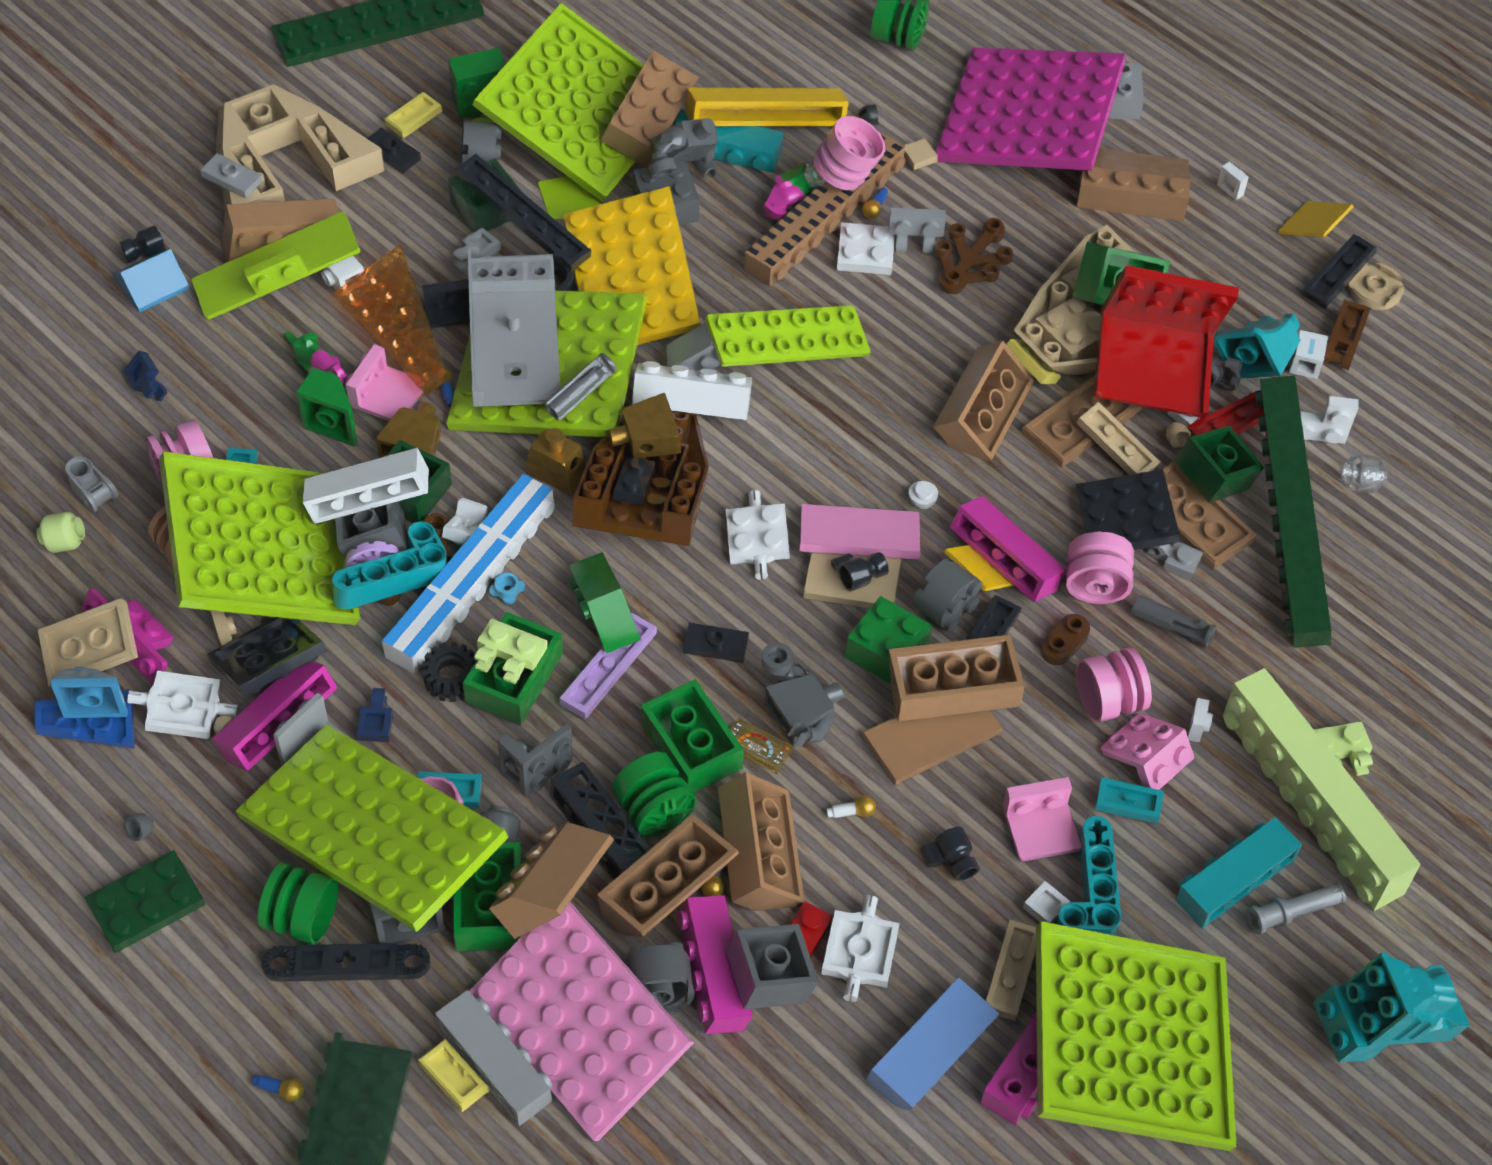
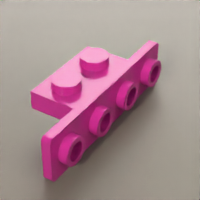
(147, 633)

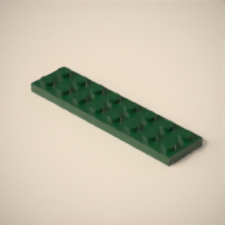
(366, 25)

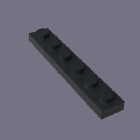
(523, 212)

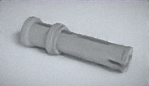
(1283, 911)

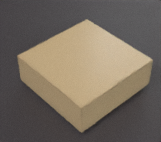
(919, 154)

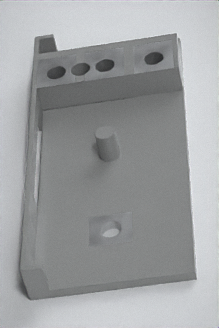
(512, 328)

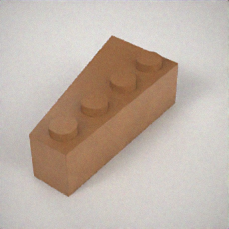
(259, 224)

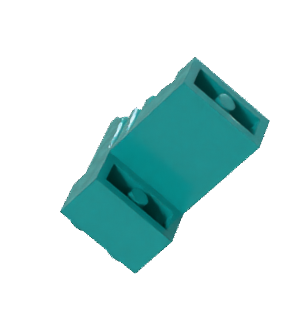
(1389, 1006)

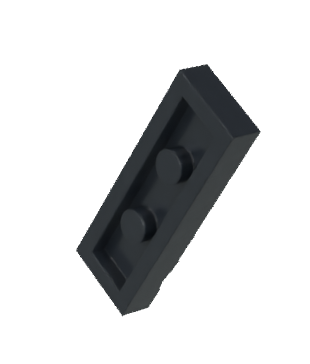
(1339, 271)

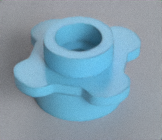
(503, 581)

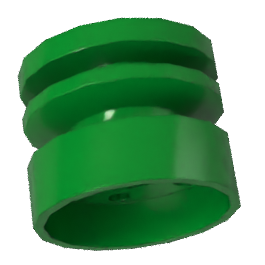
(905, 20)
(653, 794)
(298, 903)

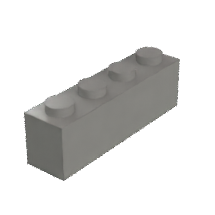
(494, 1057)

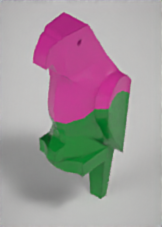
(787, 191)
(310, 355)

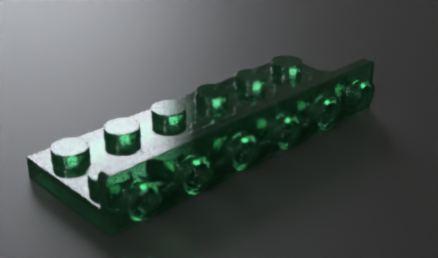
(355, 1104)

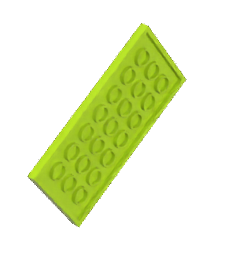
(372, 826)

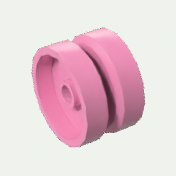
(1100, 568)

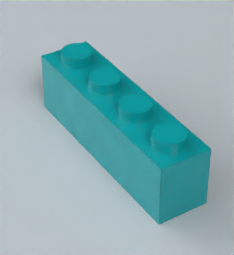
(746, 145)
(1237, 872)

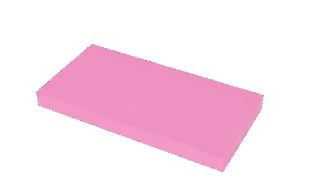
(859, 531)

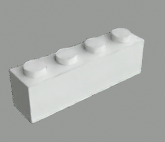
(694, 390)
(366, 485)

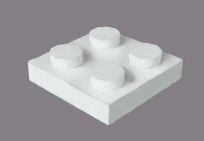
(865, 249)

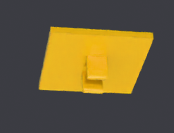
(1315, 219)
(978, 566)

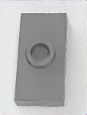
(231, 175)

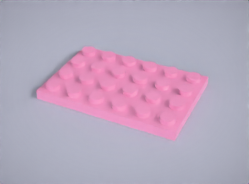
(582, 1019)

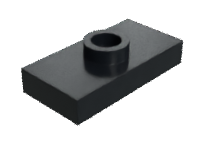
(395, 151)
(995, 619)
(716, 642)

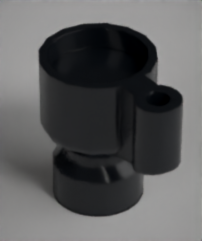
(147, 242)
(859, 572)
(955, 848)

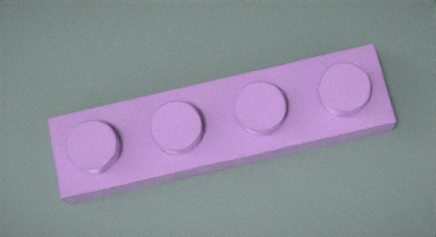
(604, 672)

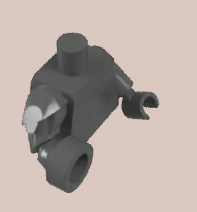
(685, 142)
(798, 700)

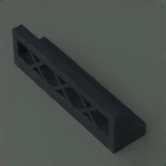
(577, 812)

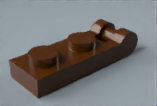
(1346, 333)

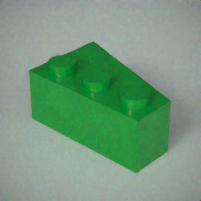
(603, 602)

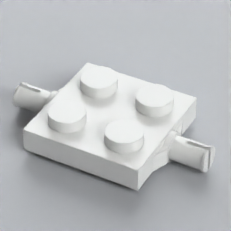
(757, 534)
(182, 704)
(860, 948)

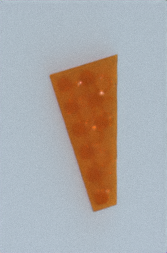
(392, 313)

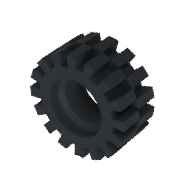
(446, 657)

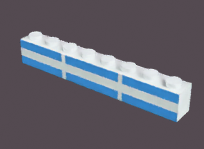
(469, 573)

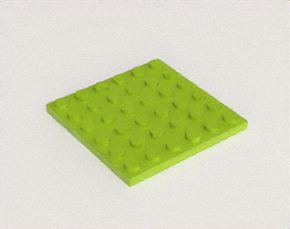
(563, 96)
(585, 328)
(249, 541)
(1133, 1037)

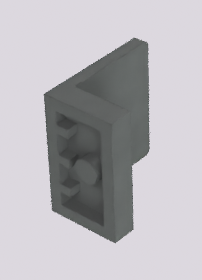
(532, 769)

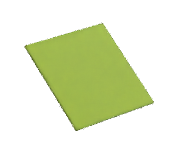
(565, 196)

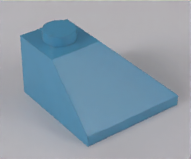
(88, 694)

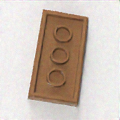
(1057, 428)
(1205, 525)
(920, 744)

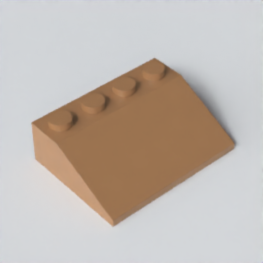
(1136, 185)

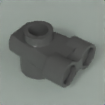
(1226, 372)

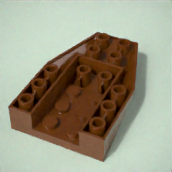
(671, 499)

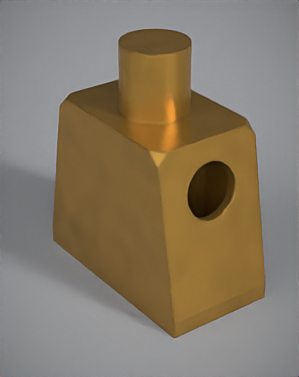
(414, 427)
(648, 428)
(556, 461)

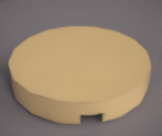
(1376, 287)

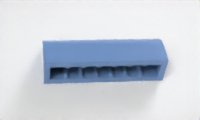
(931, 1045)

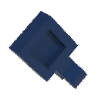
(142, 374)
(376, 720)

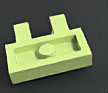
(509, 643)
(1349, 742)

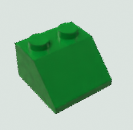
(326, 407)

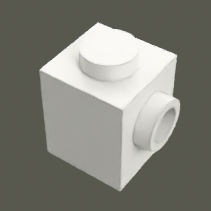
(341, 272)

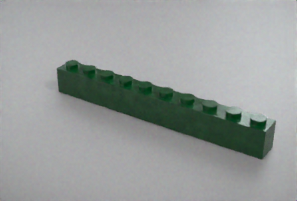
(1294, 514)

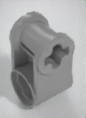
(92, 486)

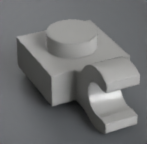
(487, 247)
(1178, 559)

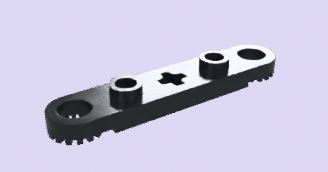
(368, 962)

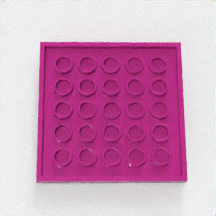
(1031, 108)

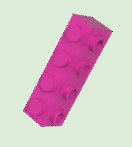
(1008, 548)
(253, 730)
(706, 938)
(1016, 1080)

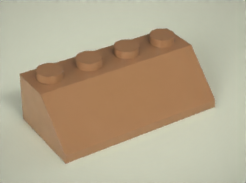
(984, 401)
(955, 678)
(761, 828)
(549, 877)
(664, 877)

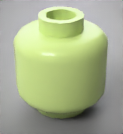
(61, 532)

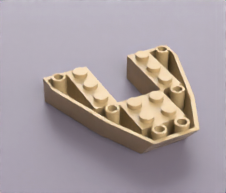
(278, 118)
(1062, 326)

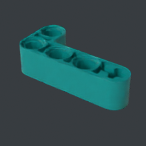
(392, 573)
(1094, 879)

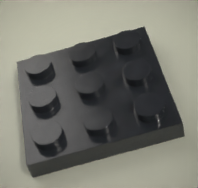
(1130, 507)
(266, 654)

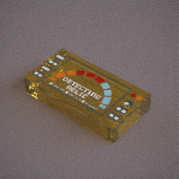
(761, 746)

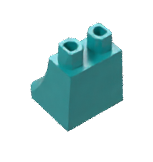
(1260, 345)

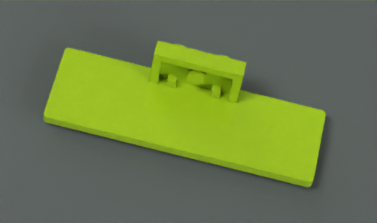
(275, 265)
(787, 335)

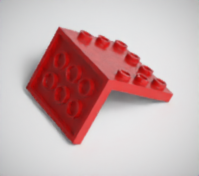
(1160, 340)

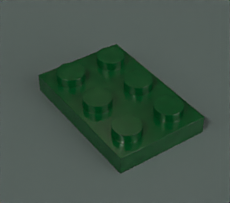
(144, 901)

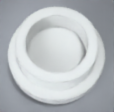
(923, 494)

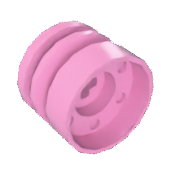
(849, 153)
(189, 441)
(1113, 684)

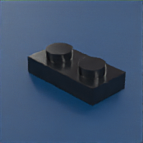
(634, 480)

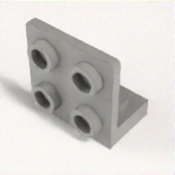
(301, 727)

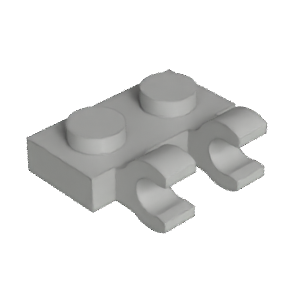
(916, 223)

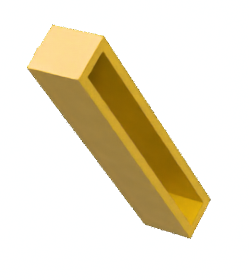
(767, 106)

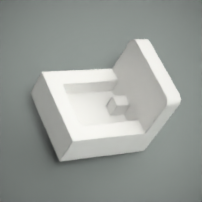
(465, 522)

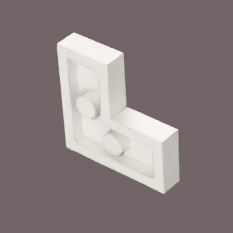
(1333, 424)

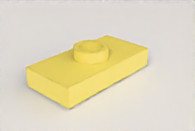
(413, 115)
(1033, 362)
(453, 1075)

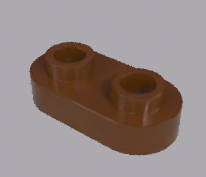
(1067, 637)

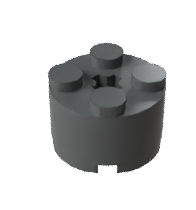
(481, 140)
(948, 594)
(664, 972)

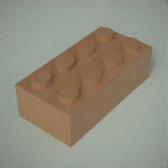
(649, 108)

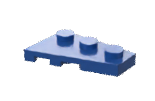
(101, 730)

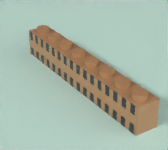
(815, 218)

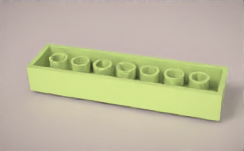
(1320, 790)

